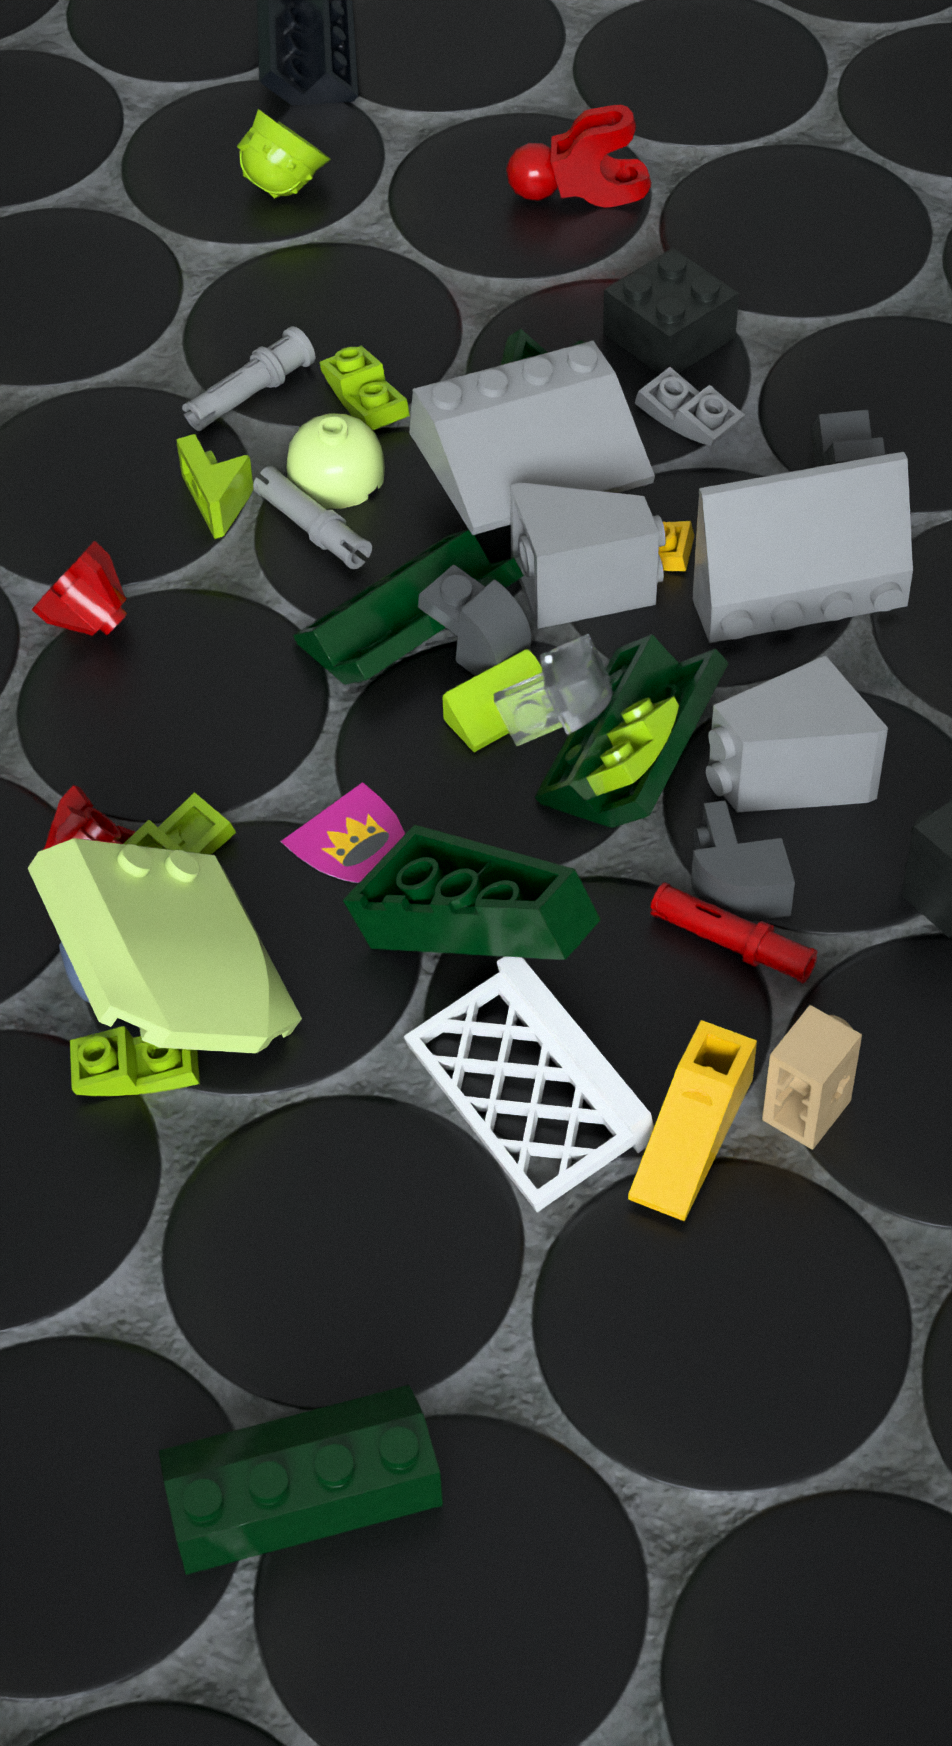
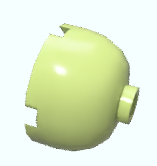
(336, 460)

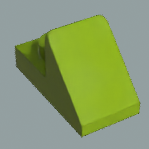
(216, 487)

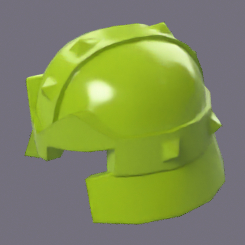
(278, 157)

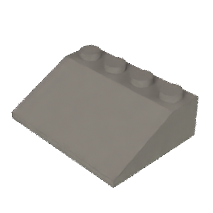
(528, 422)
(803, 547)

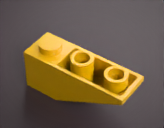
(694, 1119)

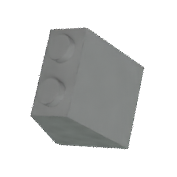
(584, 551)
(796, 743)

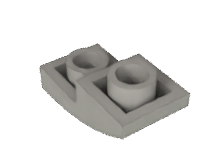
(682, 408)

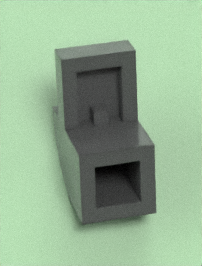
(844, 438)
(484, 619)
(740, 878)

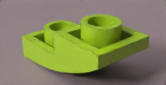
(362, 387)
(635, 743)
(124, 1065)

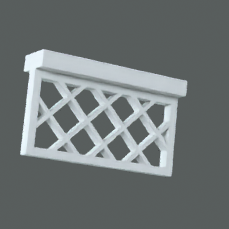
(577, 1063)

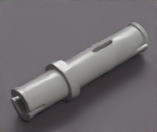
(324, 526)

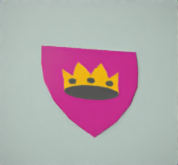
(348, 835)

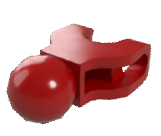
(580, 163)

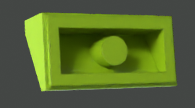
(471, 705)

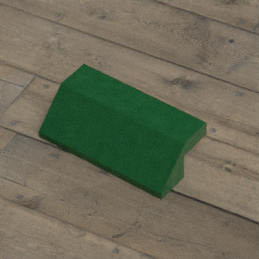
(385, 617)
(635, 673)

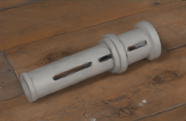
(265, 369)

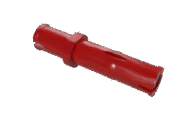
(754, 941)

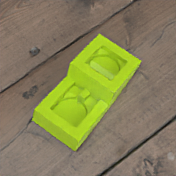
(190, 828)

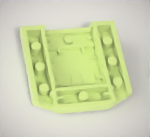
(164, 945)

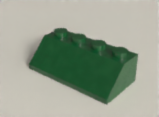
(300, 1478)

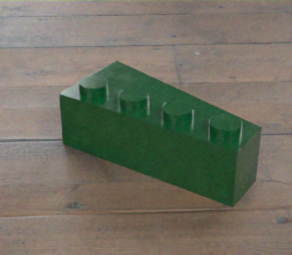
(470, 900)

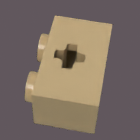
(811, 1076)

